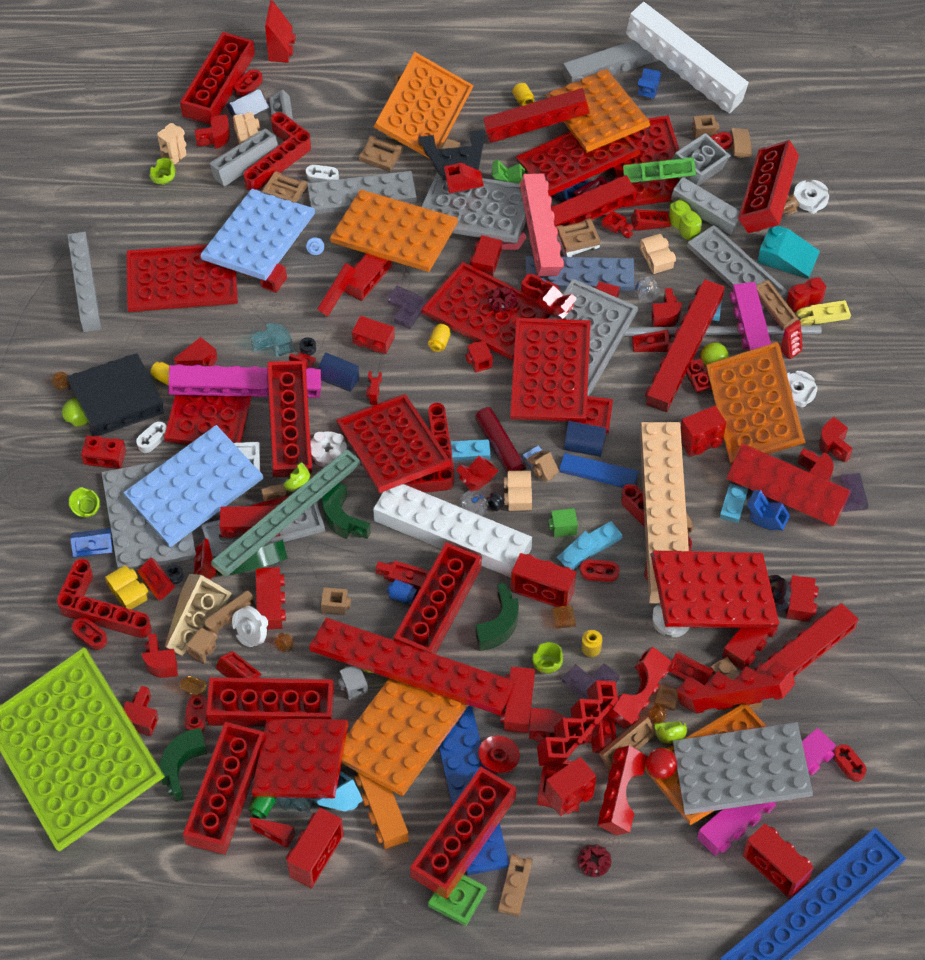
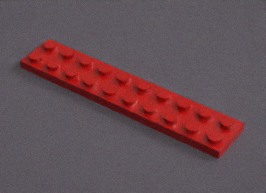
(412, 666)

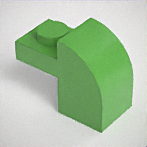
(513, 174)

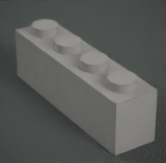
(240, 158)
(707, 206)

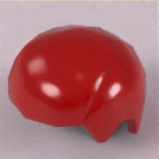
(661, 763)

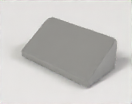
(281, 103)

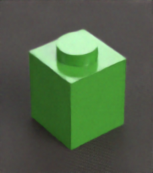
(563, 522)

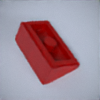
(234, 666)
(603, 734)

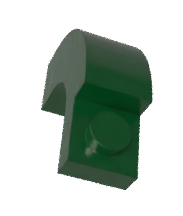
(337, 519)
(267, 555)
(501, 628)
(177, 753)

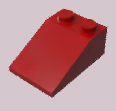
(278, 35)

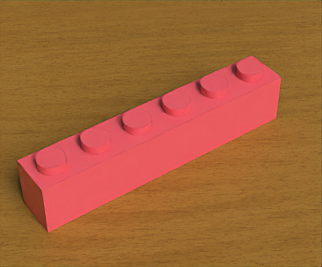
(541, 225)

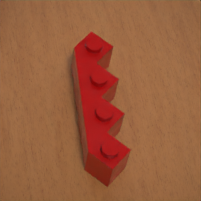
(746, 688)
(572, 731)

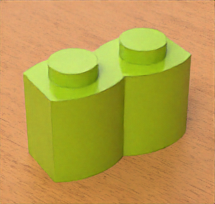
(685, 220)

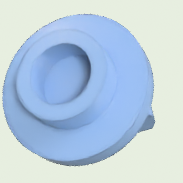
(315, 246)

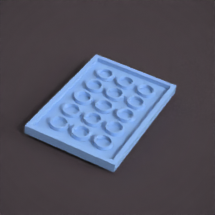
(258, 234)
(193, 485)

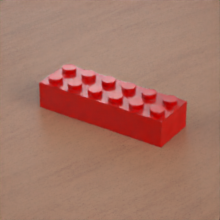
(217, 77)
(768, 187)
(288, 417)
(789, 484)
(439, 599)
(258, 699)
(224, 789)
(463, 832)

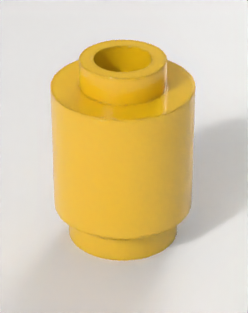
(523, 94)
(439, 338)
(160, 372)
(591, 643)

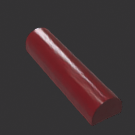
(499, 440)

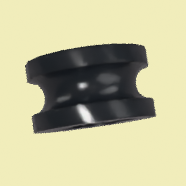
(305, 342)
(495, 501)
(173, 569)

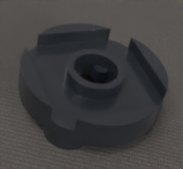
(782, 592)

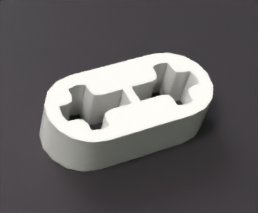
(322, 173)
(152, 437)

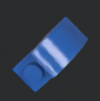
(649, 83)
(765, 514)

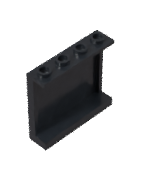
(115, 394)

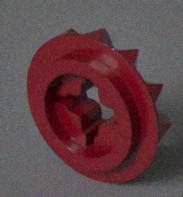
(497, 303)
(590, 868)

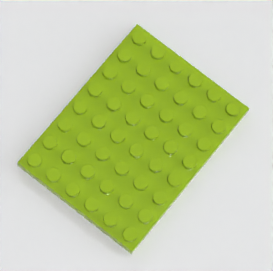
(74, 749)

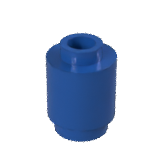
(402, 592)

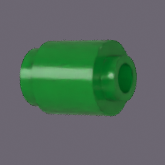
(261, 806)

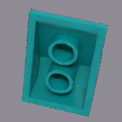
(787, 252)

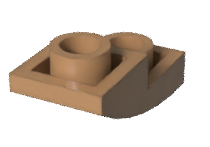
(741, 142)

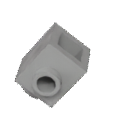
(352, 682)

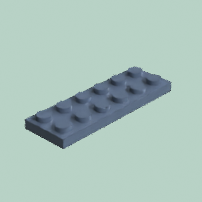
(591, 271)

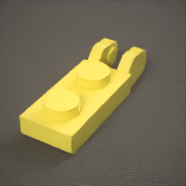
(824, 313)

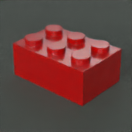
(543, 581)
(314, 847)
(778, 861)

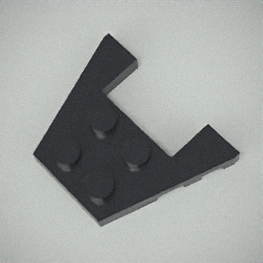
(443, 157)

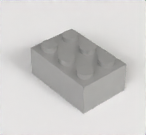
(708, 158)

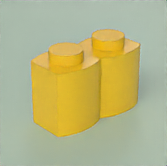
(126, 587)

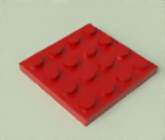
(197, 414)
(300, 758)

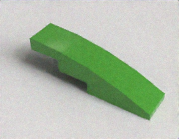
(660, 169)

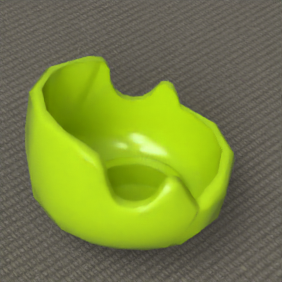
(163, 171)
(713, 352)
(72, 413)
(297, 478)
(84, 502)
(548, 658)
(670, 731)

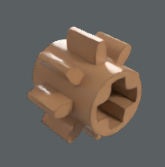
(791, 204)

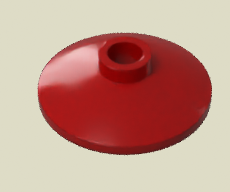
(501, 747)

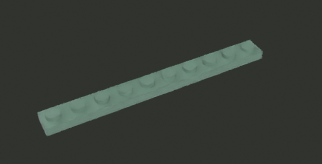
(285, 513)

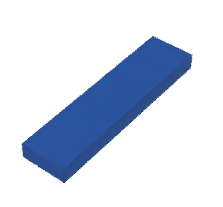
(597, 471)

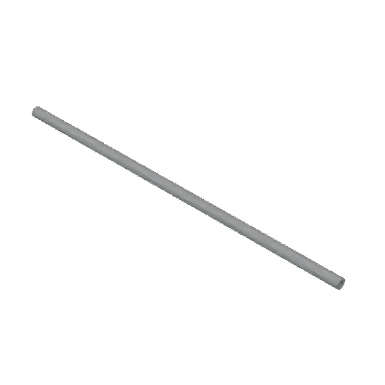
(722, 330)

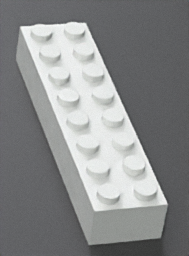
(686, 57)
(442, 522)

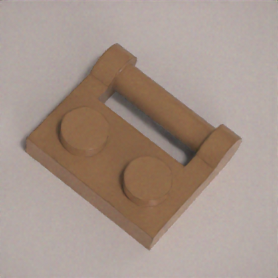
(378, 157)
(283, 191)
(579, 239)

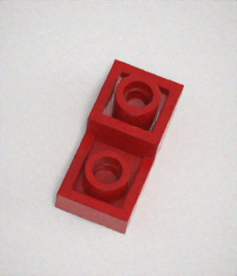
(698, 376)

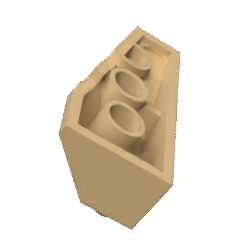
(196, 603)

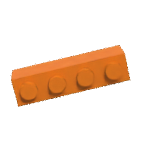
(383, 812)

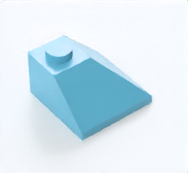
(346, 796)

